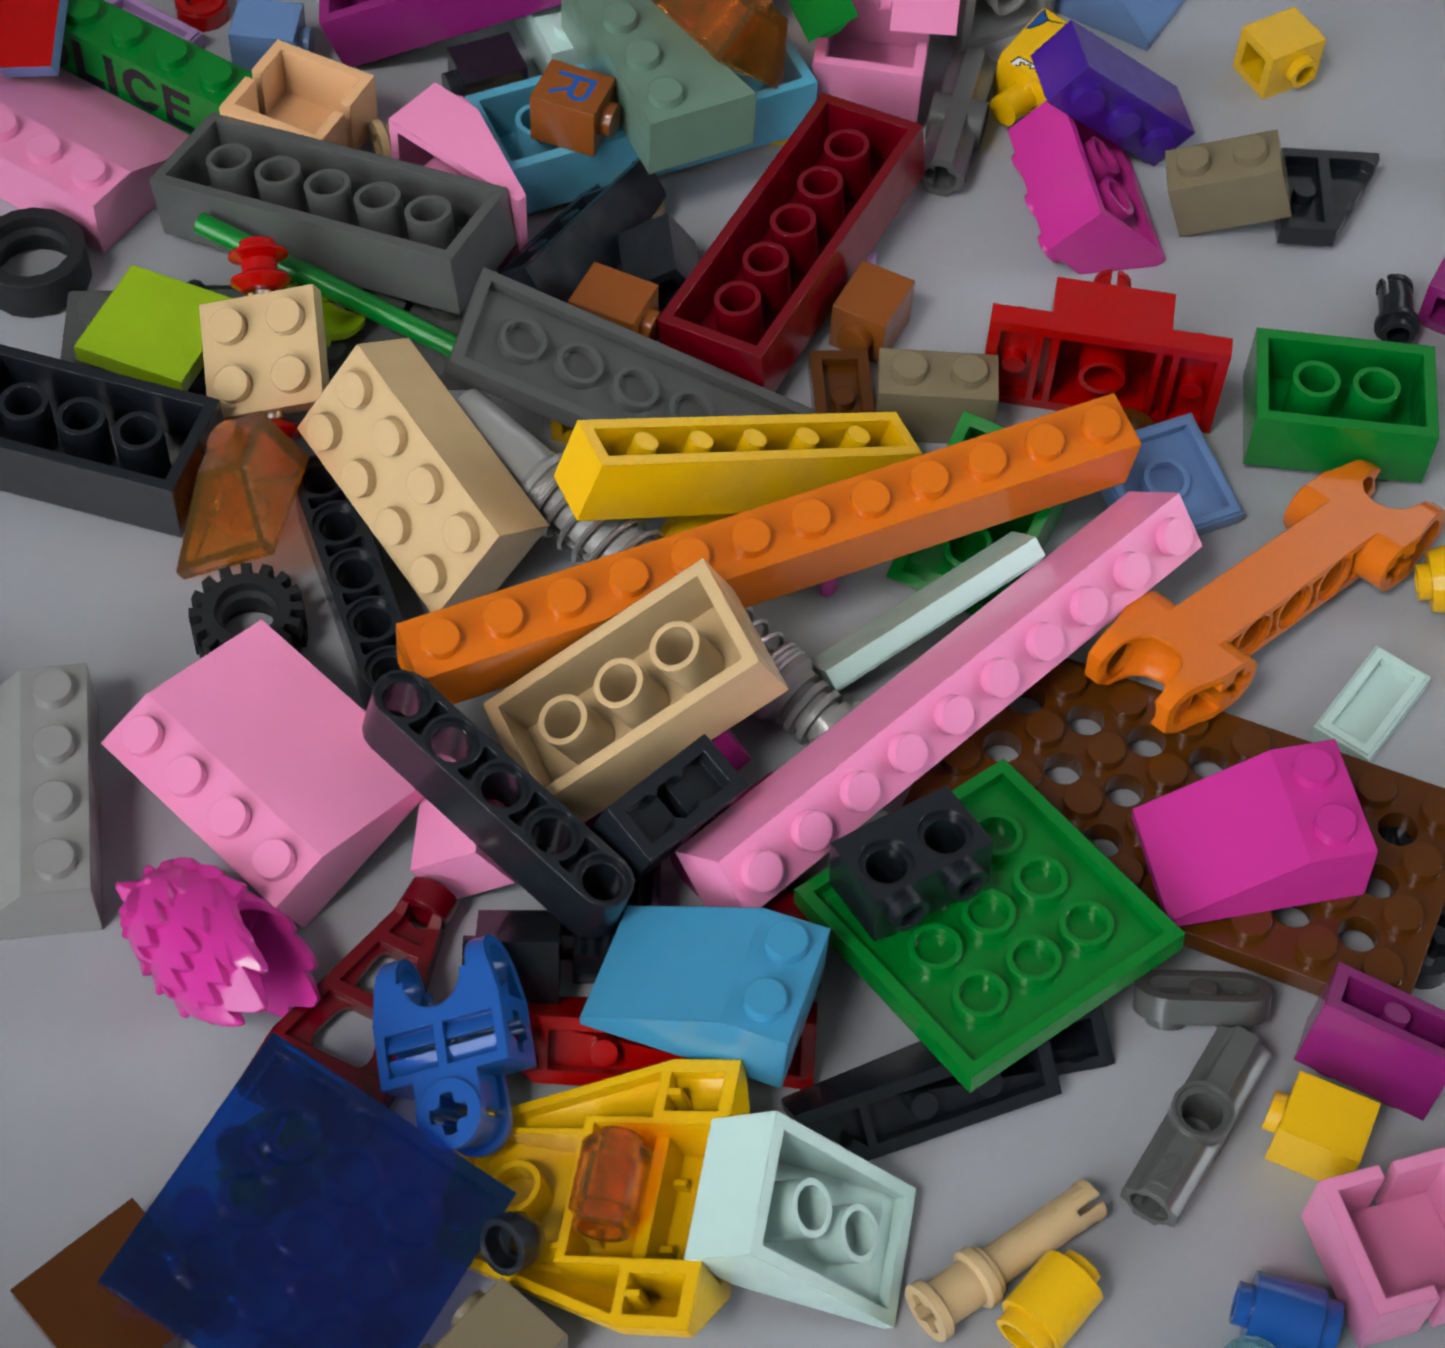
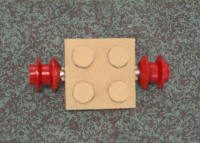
(265, 346)

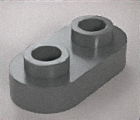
(1201, 998)

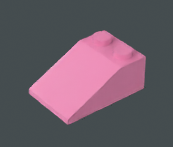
(452, 137)

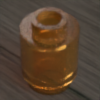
(610, 1184)

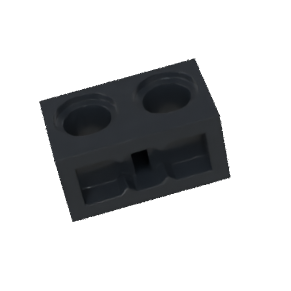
(670, 806)
(926, 852)

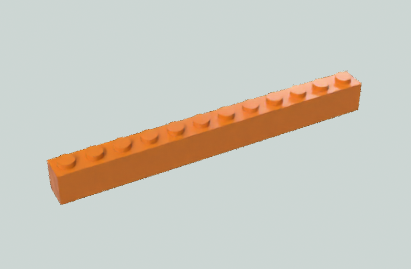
(782, 544)

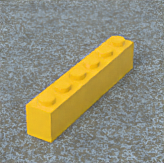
(719, 461)

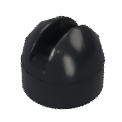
(506, 1236)

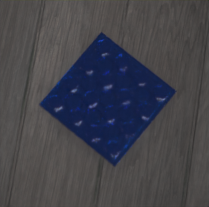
(305, 1220)

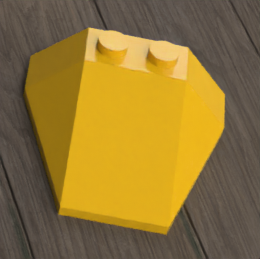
(644, 1280)

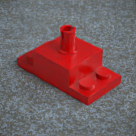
(1107, 343)

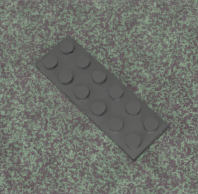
(586, 367)

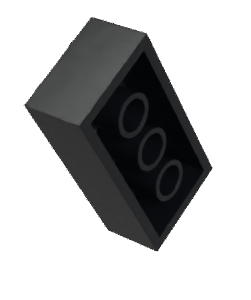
(101, 440)

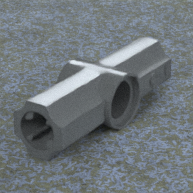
(957, 120)
(1181, 1155)

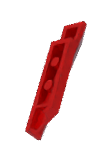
(582, 1055)

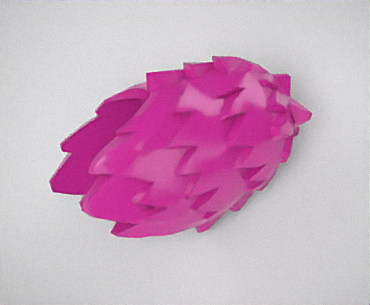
(215, 944)

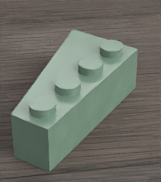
(670, 89)

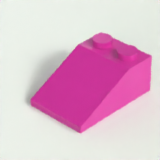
(1258, 837)

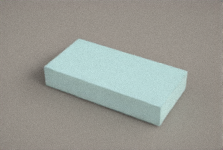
(1371, 705)

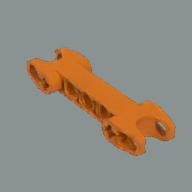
(1207, 640)

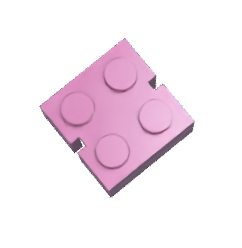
(872, 63)
(1384, 1256)

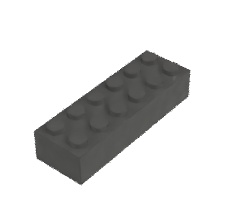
(340, 209)

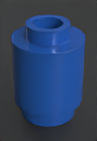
(1286, 1312)

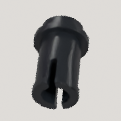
(1396, 312)

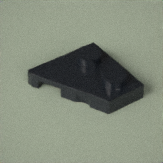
(1322, 193)

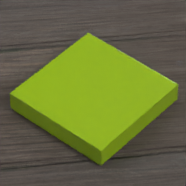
(149, 330)

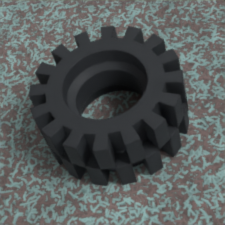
(247, 594)

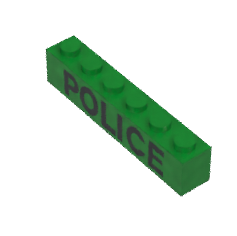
(145, 64)

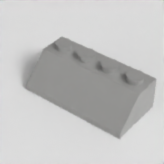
(49, 803)

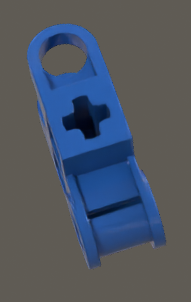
(455, 1051)

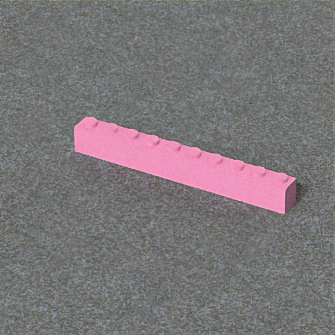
(937, 702)

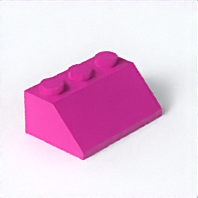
(1082, 195)

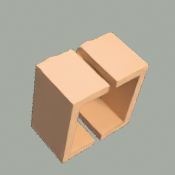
(306, 96)

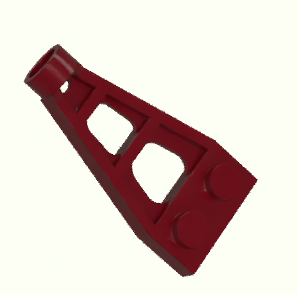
(422, 902)

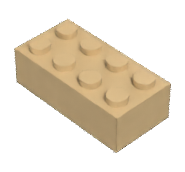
(421, 474)
(637, 692)

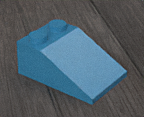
(711, 984)

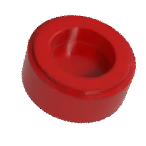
(203, 14)

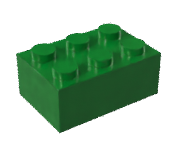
(1339, 401)

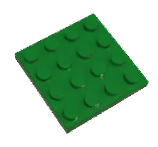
(1022, 954)

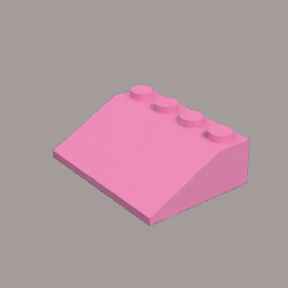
(80, 153)
(267, 769)

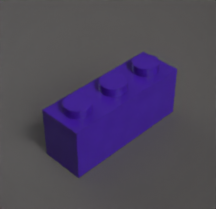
(1112, 93)

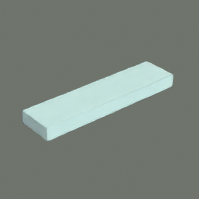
(927, 609)

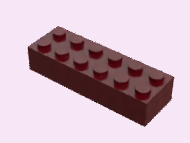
(796, 241)

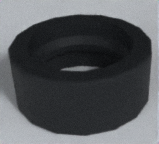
(45, 292)

